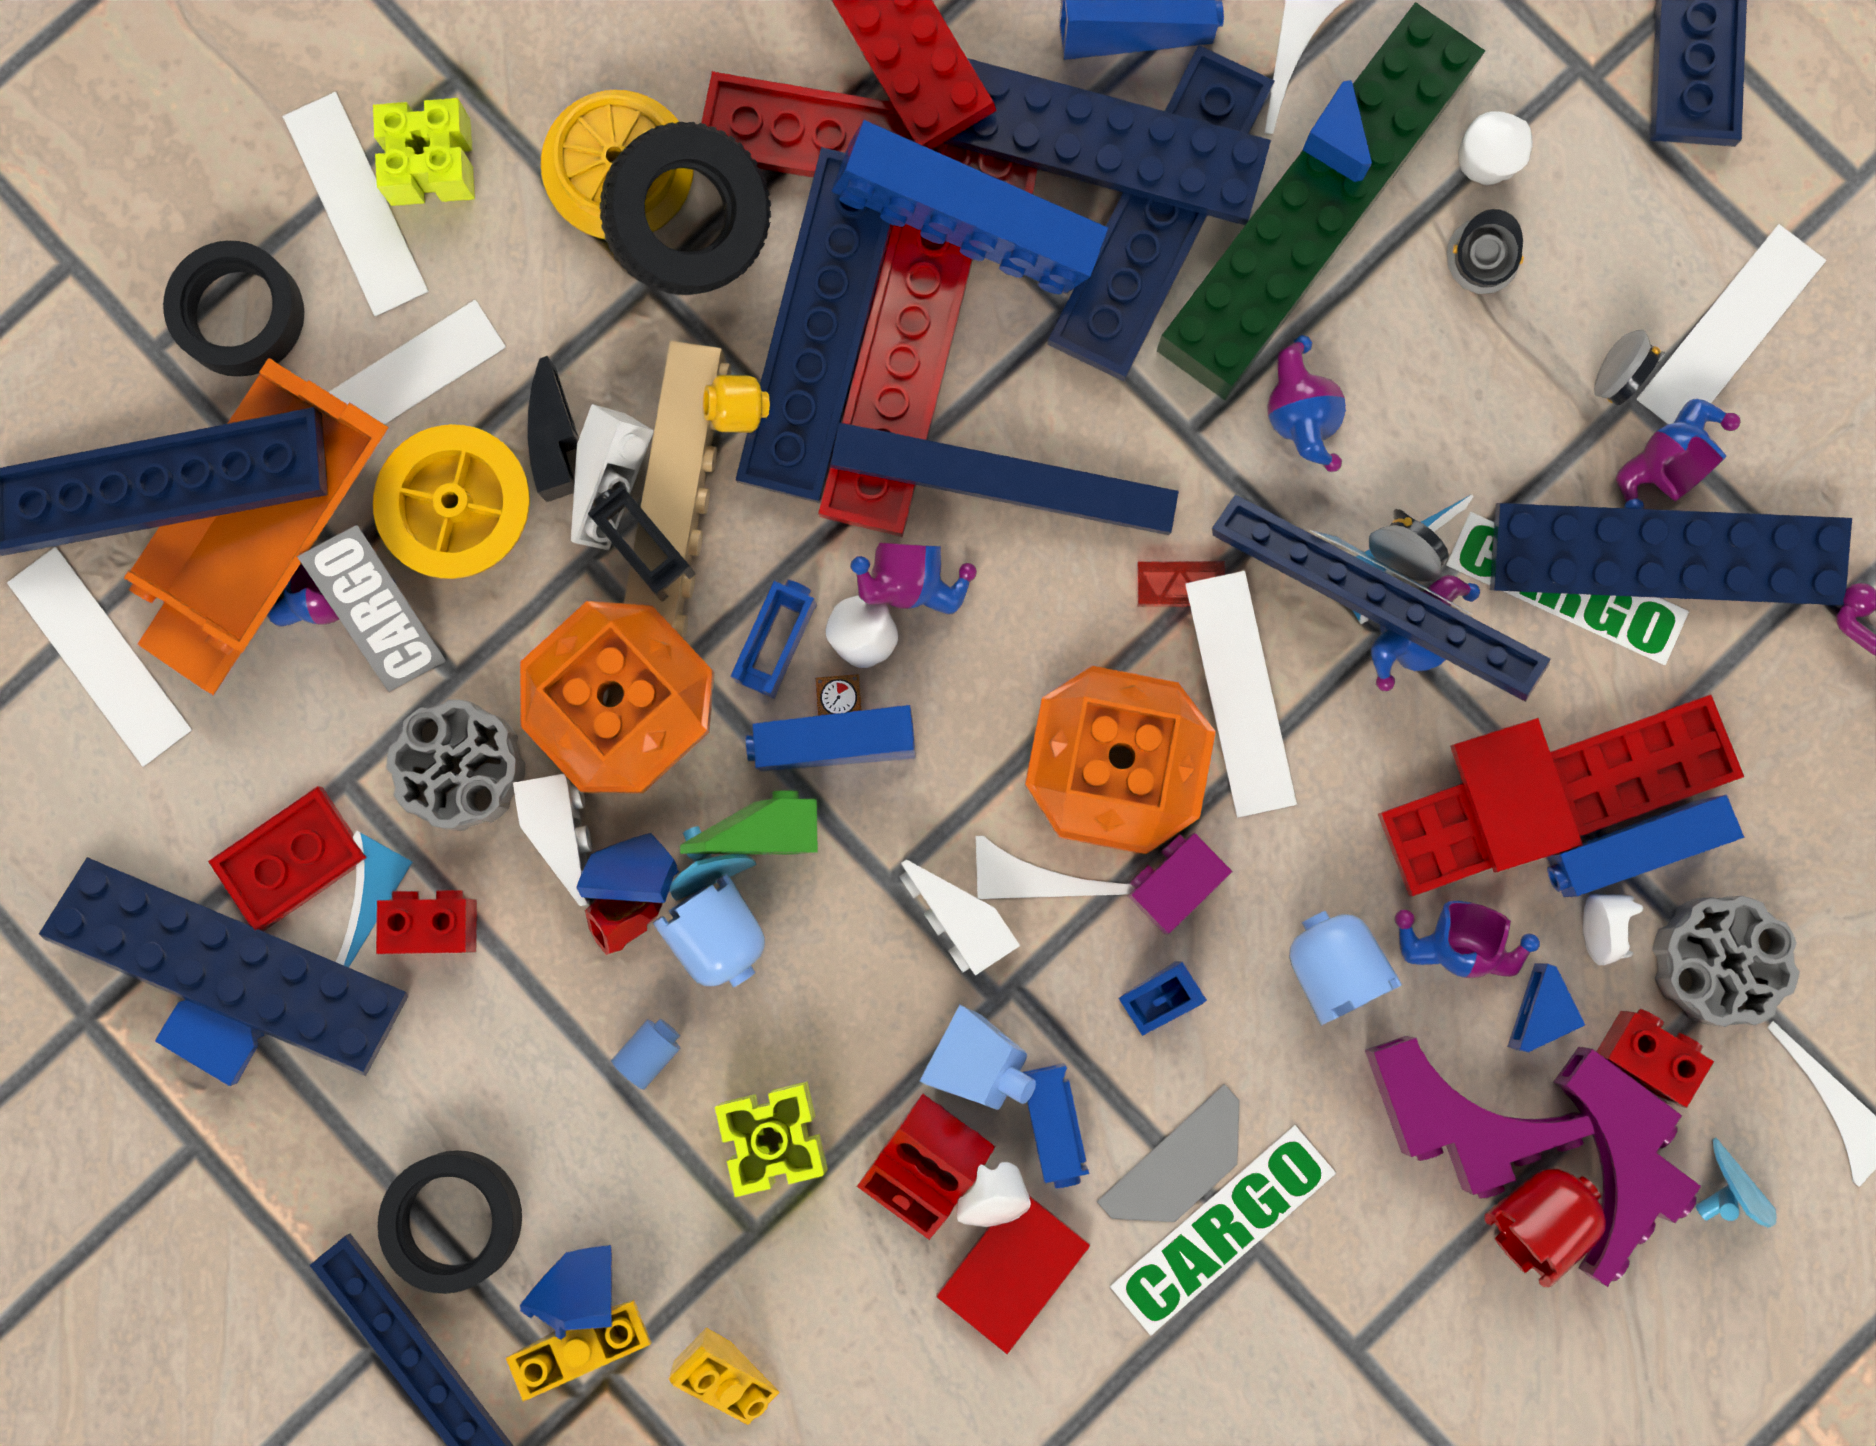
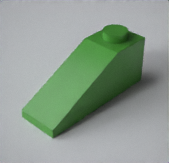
(762, 828)

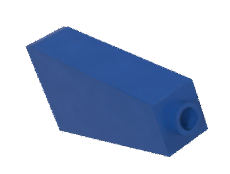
(1132, 26)
(833, 739)
(1644, 846)

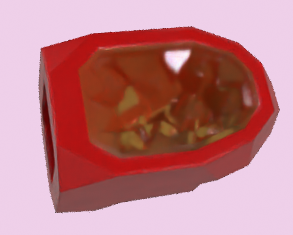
(619, 921)

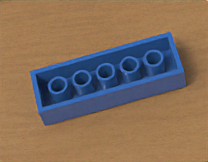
(968, 209)

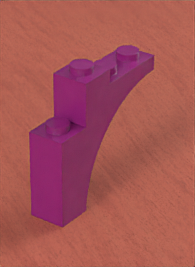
(1480, 1143)
(1636, 1180)

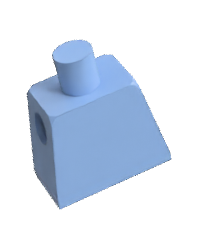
(978, 1062)

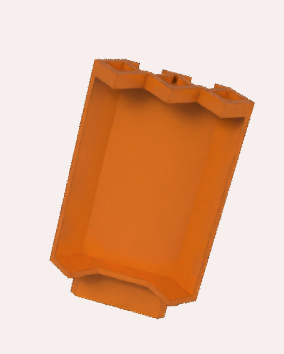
(232, 567)

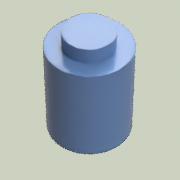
(647, 1052)

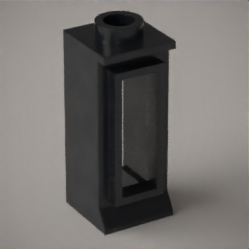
(610, 504)

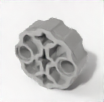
(458, 736)
(1719, 990)

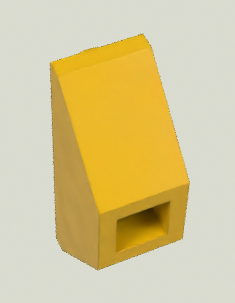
(557, 1361)
(722, 1377)

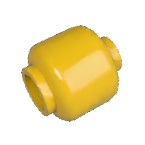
(735, 403)

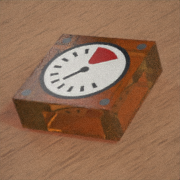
(838, 694)

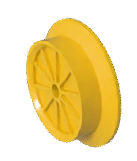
(587, 141)
(424, 481)

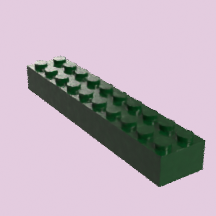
(1317, 207)

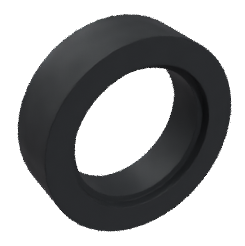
(198, 272)
(396, 1234)

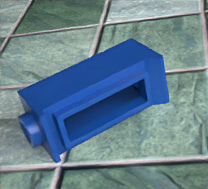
(793, 597)
(1056, 1127)

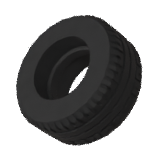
(731, 173)

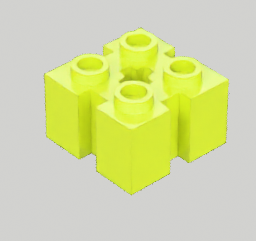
(423, 152)
(758, 1162)

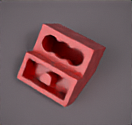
(926, 1166)

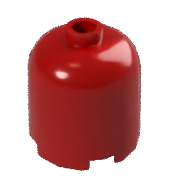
(1549, 1223)

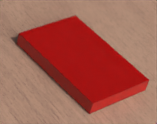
(1516, 795)
(288, 859)
(1013, 1274)

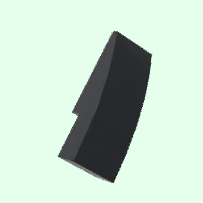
(550, 433)

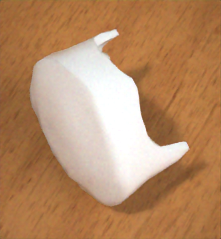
(1495, 147)
(861, 632)
(1607, 926)
(995, 1198)

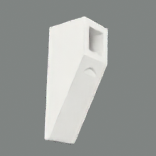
(606, 458)
(553, 824)
(971, 924)

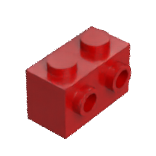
(426, 925)
(1654, 1057)

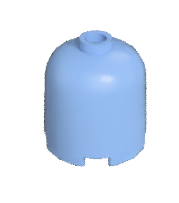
(714, 935)
(1340, 965)

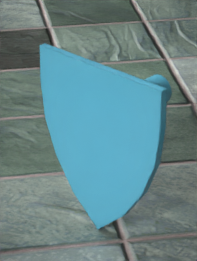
(706, 869)
(1739, 1189)

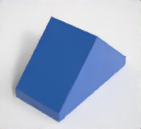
(1340, 137)
(1162, 998)
(1545, 1011)

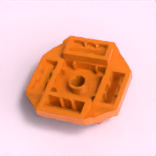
(662, 705)
(1108, 805)

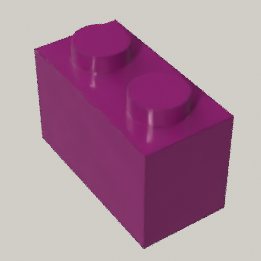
(1178, 882)

